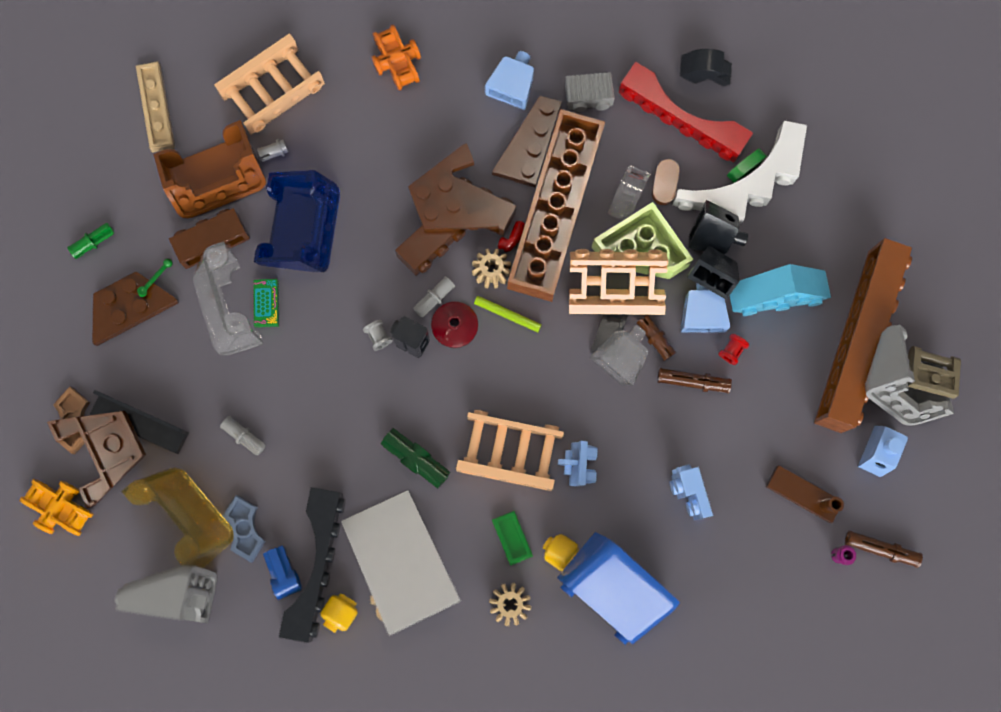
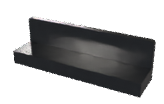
(145, 425)

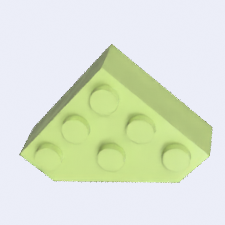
(645, 232)

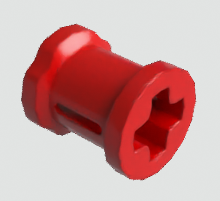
(733, 349)

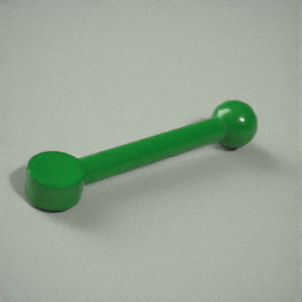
(142, 291)

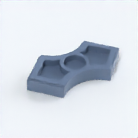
(246, 539)

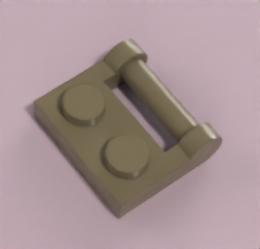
(932, 378)

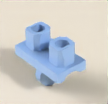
(576, 463)

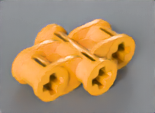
(56, 507)

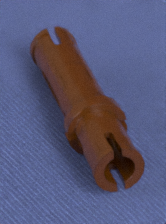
(704, 382)
(893, 552)

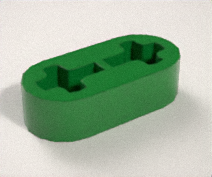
(747, 165)

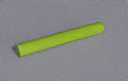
(508, 314)

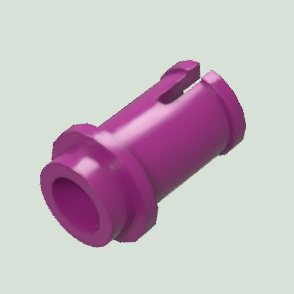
(846, 550)

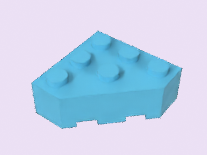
(780, 290)

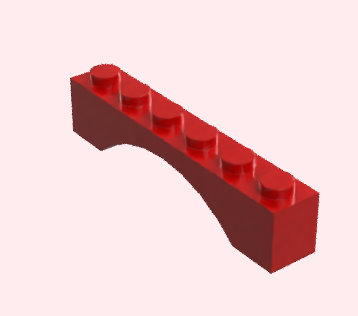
(722, 137)

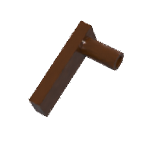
(805, 494)

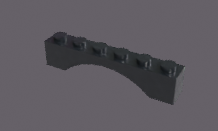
(301, 617)

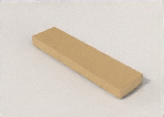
(155, 106)

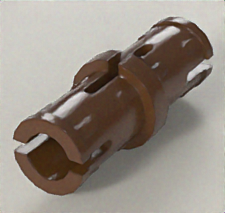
(656, 337)

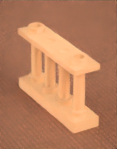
(267, 63)
(494, 468)

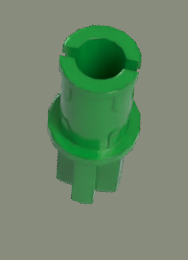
(90, 240)

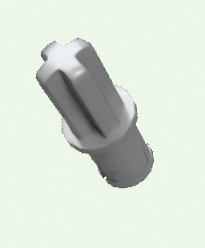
(434, 297)
(242, 435)

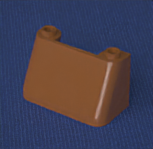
(212, 175)

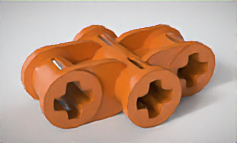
(396, 57)

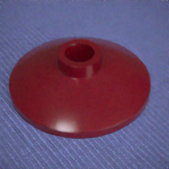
(462, 333)

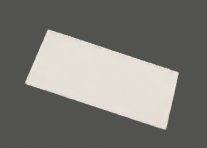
(399, 562)

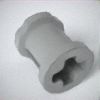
(377, 335)

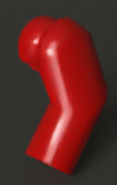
(515, 236)

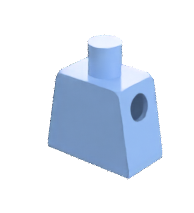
(511, 81)
(704, 312)
(883, 447)

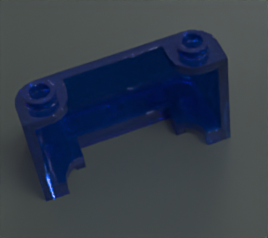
(301, 222)

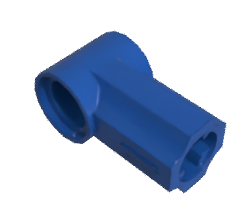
(284, 579)

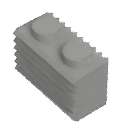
(589, 91)

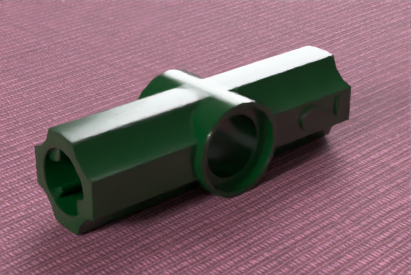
(415, 458)

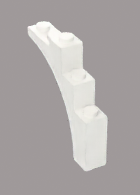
(757, 188)

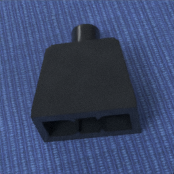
(716, 229)
(715, 272)

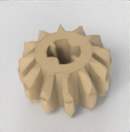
(501, 268)
(510, 613)

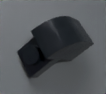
(705, 65)

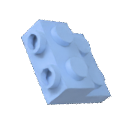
(689, 484)

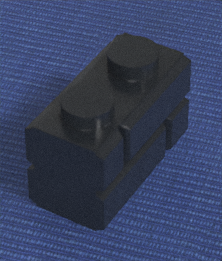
(410, 336)

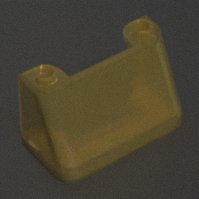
(190, 510)

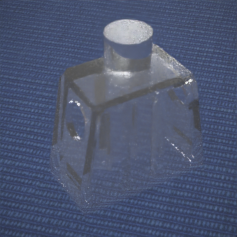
(622, 355)

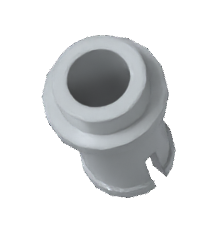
(273, 150)

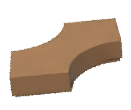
(71, 405)

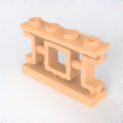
(618, 300)

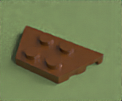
(121, 308)

